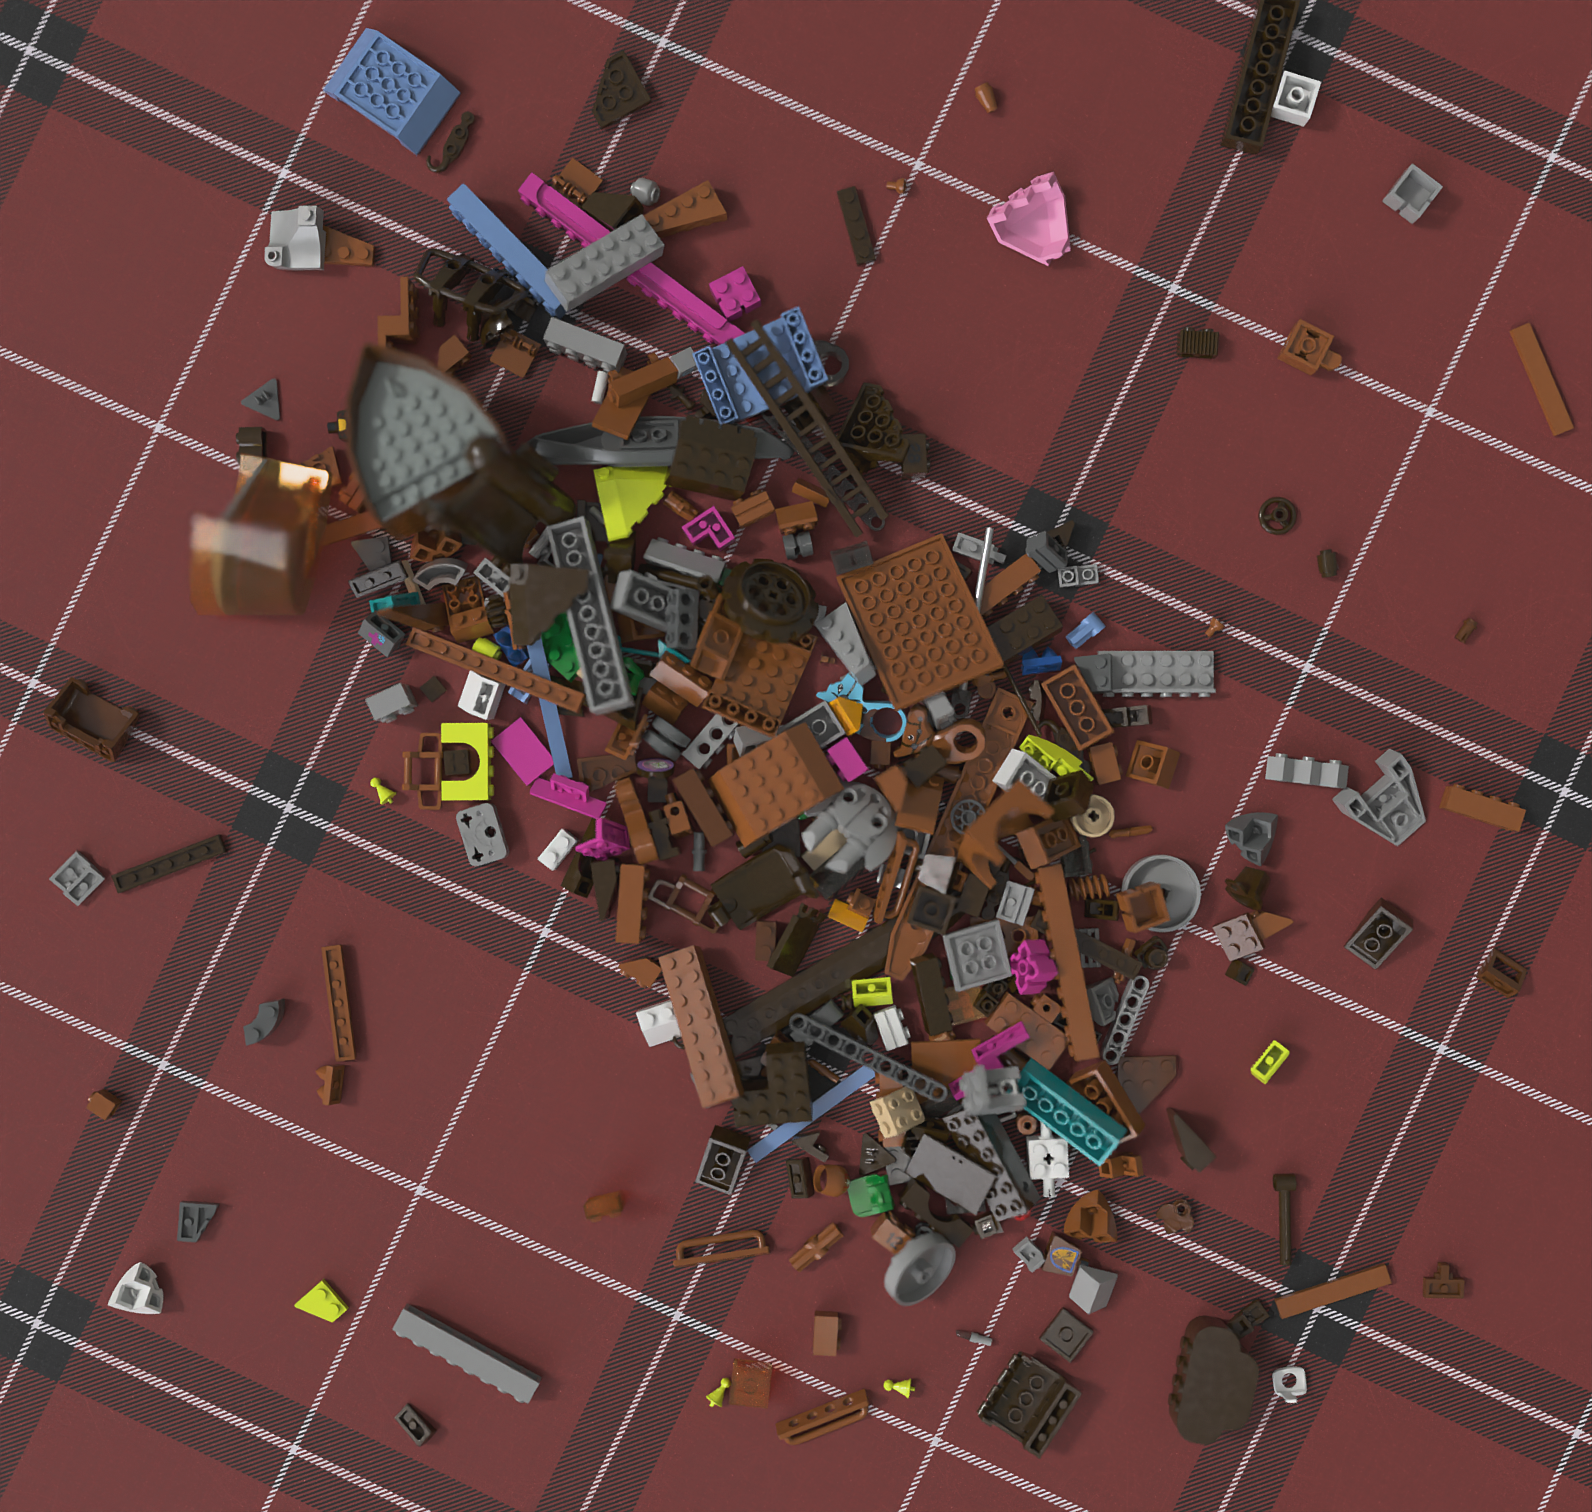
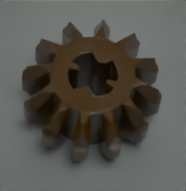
(495, 610)

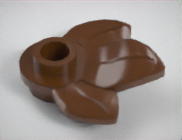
(1176, 1219)

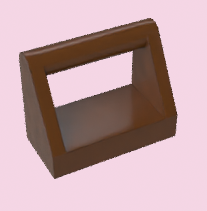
(1498, 980)

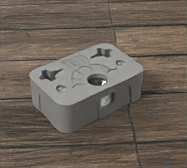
(476, 835)

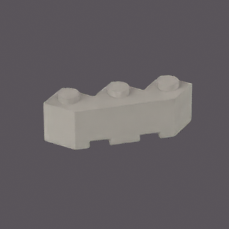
(1307, 771)

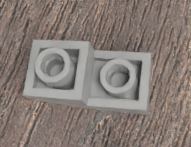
(1078, 575)

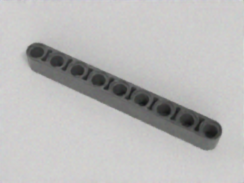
(875, 1063)

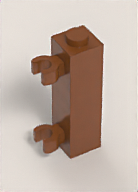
(642, 381)

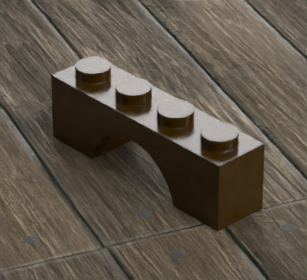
(579, 874)
(952, 1227)

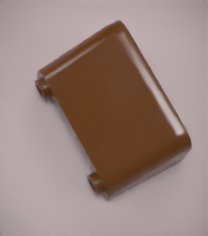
(90, 720)

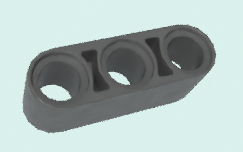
(827, 1014)

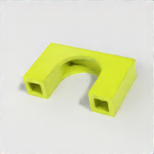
(478, 736)

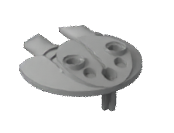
(856, 824)

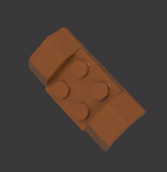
(717, 642)

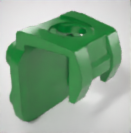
(870, 1195)

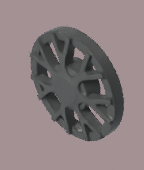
(967, 816)

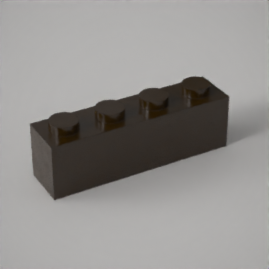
(931, 994)

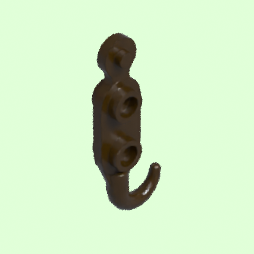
(454, 143)
(1065, 741)
(995, 894)

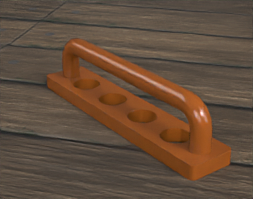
(879, 911)
(681, 1262)
(785, 1429)

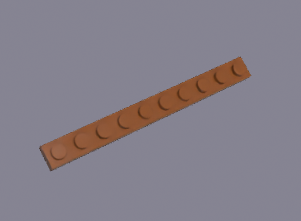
(496, 670)

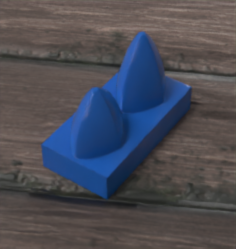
(504, 639)
(1048, 663)

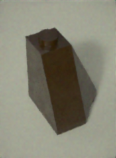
(612, 209)

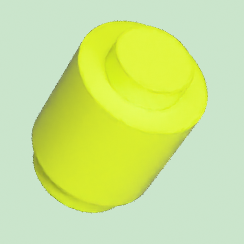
(487, 648)

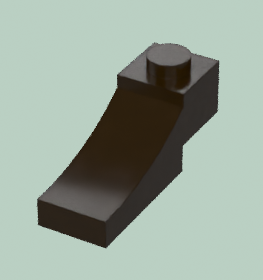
(1129, 716)

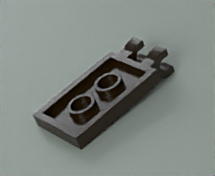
(796, 940)

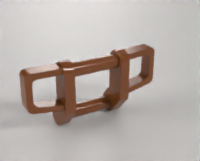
(438, 771)

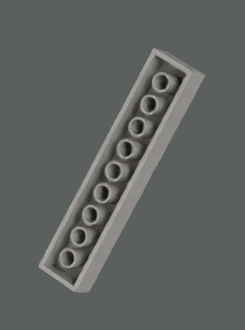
(592, 620)

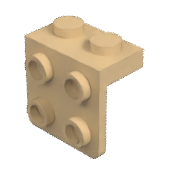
(897, 1112)

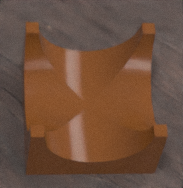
(1000, 820)

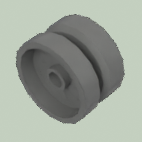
(666, 738)

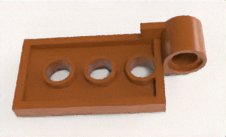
(1008, 929)

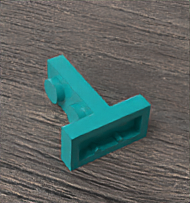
(395, 600)

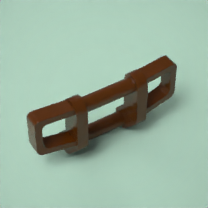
(670, 905)

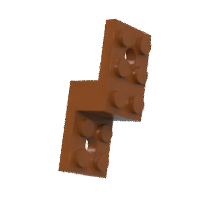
(403, 327)

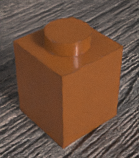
(103, 1104)

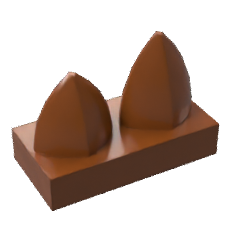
(333, 1078)

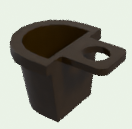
(1249, 887)

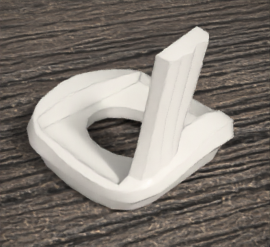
(1289, 1393)

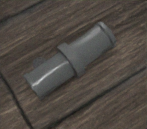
(699, 851)

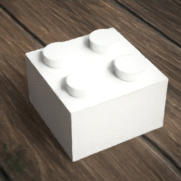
(1295, 98)

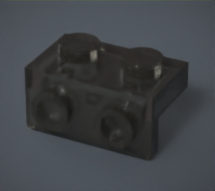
(1077, 861)

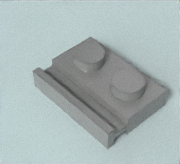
(1015, 902)

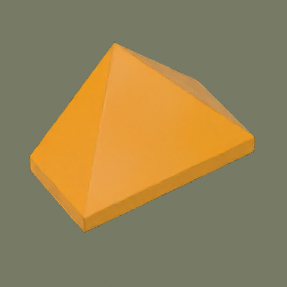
(847, 713)

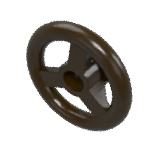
(1284, 515)

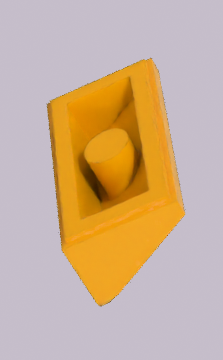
(841, 914)

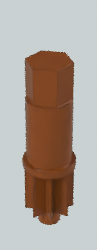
(1128, 950)

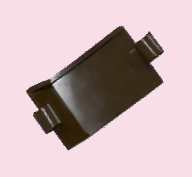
(760, 887)

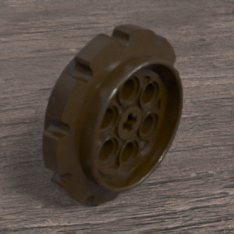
(770, 601)

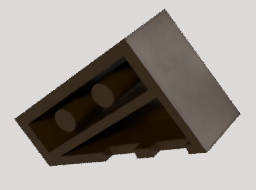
(626, 716)

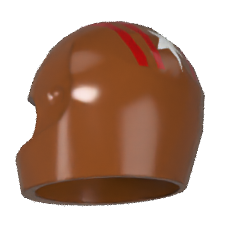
(837, 1180)

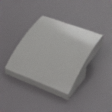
(77, 878)

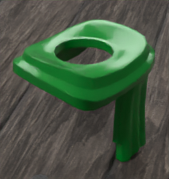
(635, 677)

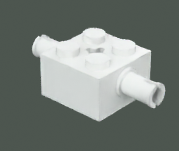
(1050, 1169)

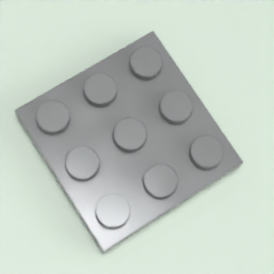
(977, 955)

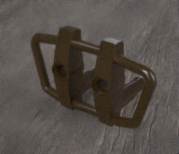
(480, 294)

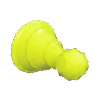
(384, 793)
(903, 1387)
(717, 1396)

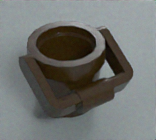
(1152, 955)

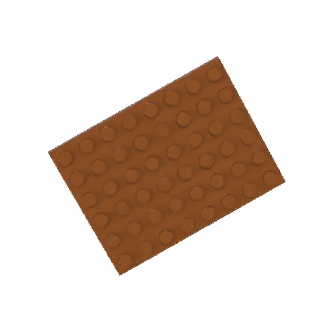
(919, 622)

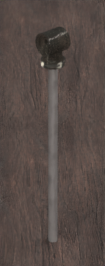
(961, 695)

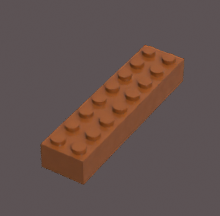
(701, 1026)

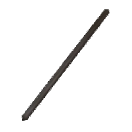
(1022, 700)

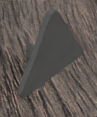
(265, 400)

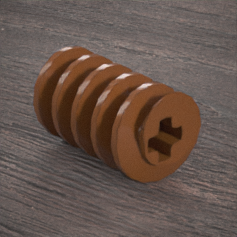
(1088, 886)

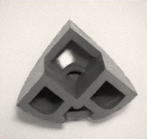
(1253, 835)

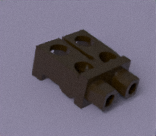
(661, 834)

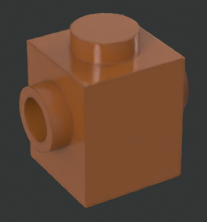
(1050, 1011)

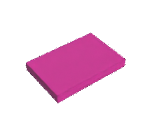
(523, 751)

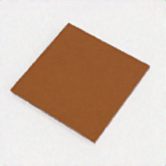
(942, 1064)

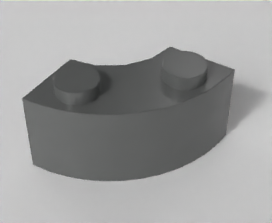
(266, 1022)

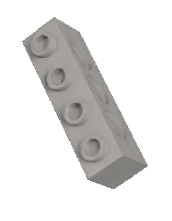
(693, 752)

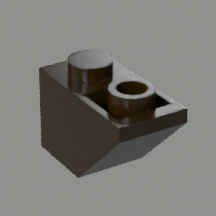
(861, 1025)

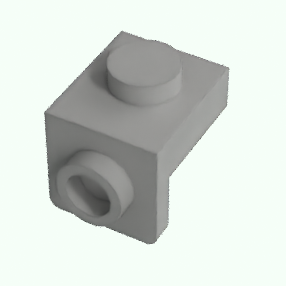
(1029, 1254)

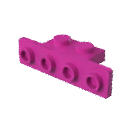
(568, 794)

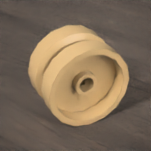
(1100, 823)

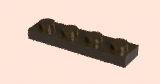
(856, 226)

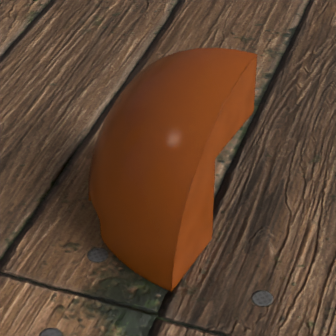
(434, 543)
(1091, 1219)

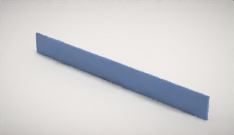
(550, 713)
(820, 1106)

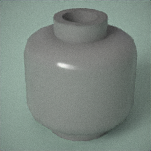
(645, 191)

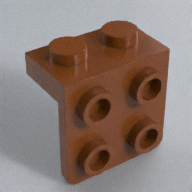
(625, 741)

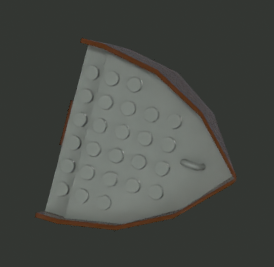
(409, 435)

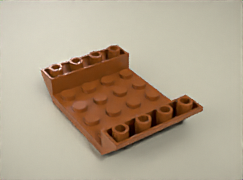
(760, 682)

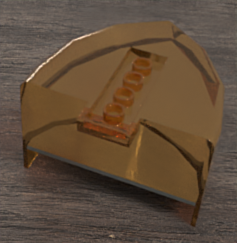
(265, 545)

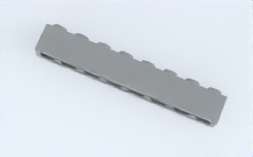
(466, 1353)

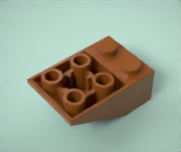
(466, 609)

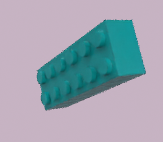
(1068, 1113)

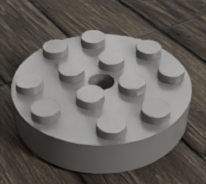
(1177, 880)
(919, 1269)

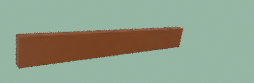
(350, 528)

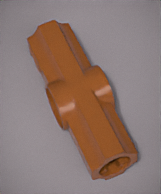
(816, 1247)

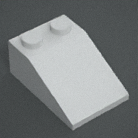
(1023, 767)

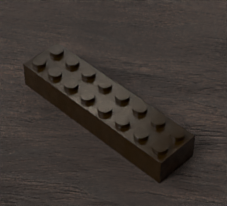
(1259, 75)

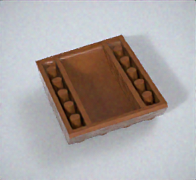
(775, 783)

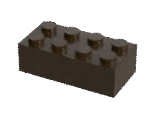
(1024, 629)

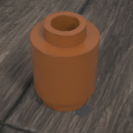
(1023, 1118)

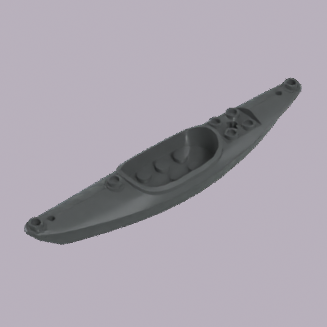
(649, 444)

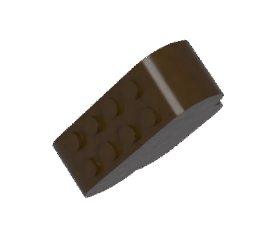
(1212, 1382)

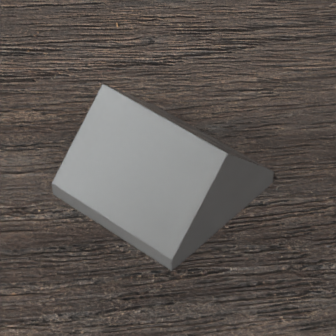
(1092, 1288)

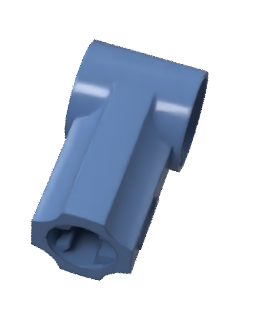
(1089, 627)

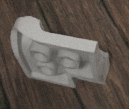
(297, 239)

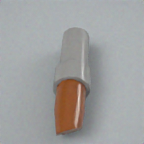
(598, 515)

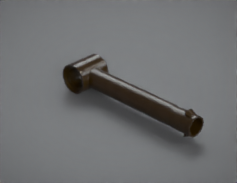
(704, 584)
(1285, 1184)

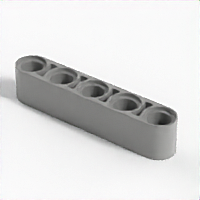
(1117, 1026)

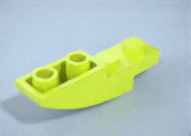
(1051, 756)

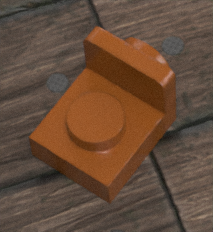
(860, 903)

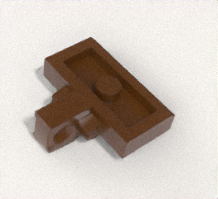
(1443, 1284)

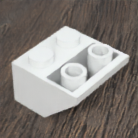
(481, 696)

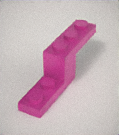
(987, 1052)

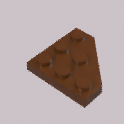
(1145, 1077)

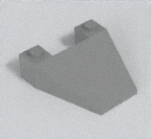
(1388, 806)

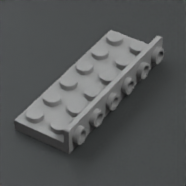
(1162, 673)

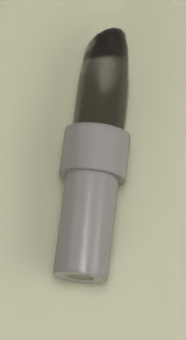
(974, 1337)

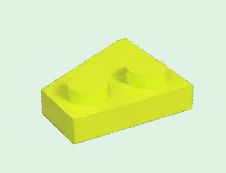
(322, 1302)

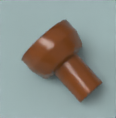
(899, 186)
(1215, 626)

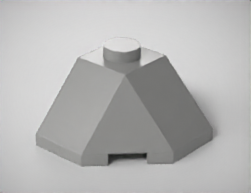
(1101, 1000)

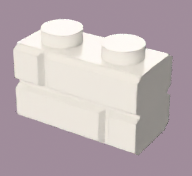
(558, 849)
(891, 1027)

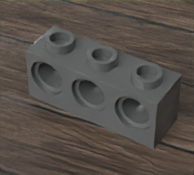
(689, 613)

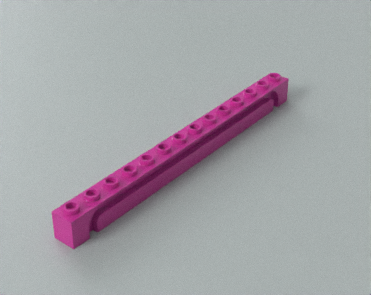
(650, 278)

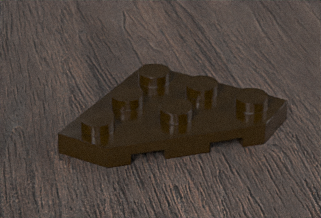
(618, 92)

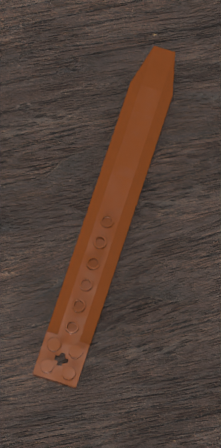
(975, 784)

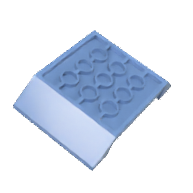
(393, 89)
(729, 386)

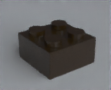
(457, 762)

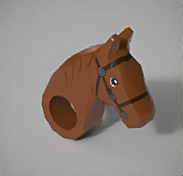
(920, 733)

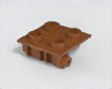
(576, 183)
(515, 352)

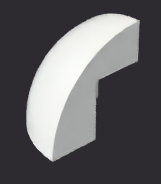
(138, 1291)

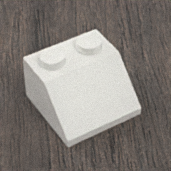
(658, 1023)

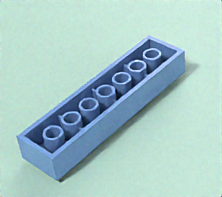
(504, 247)

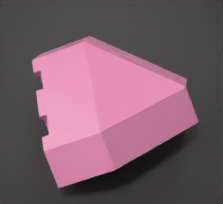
(1034, 220)

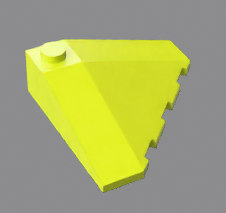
(627, 494)

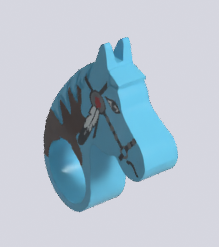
(851, 690)

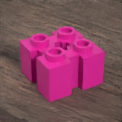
(1032, 967)

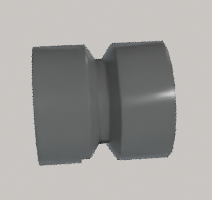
(798, 545)

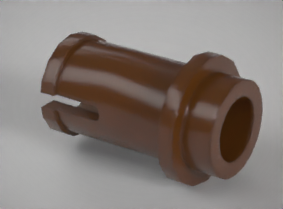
(1466, 630)

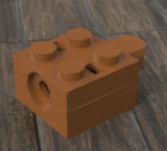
(1308, 349)

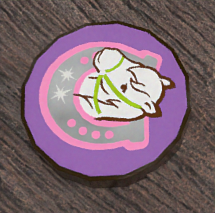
(655, 767)

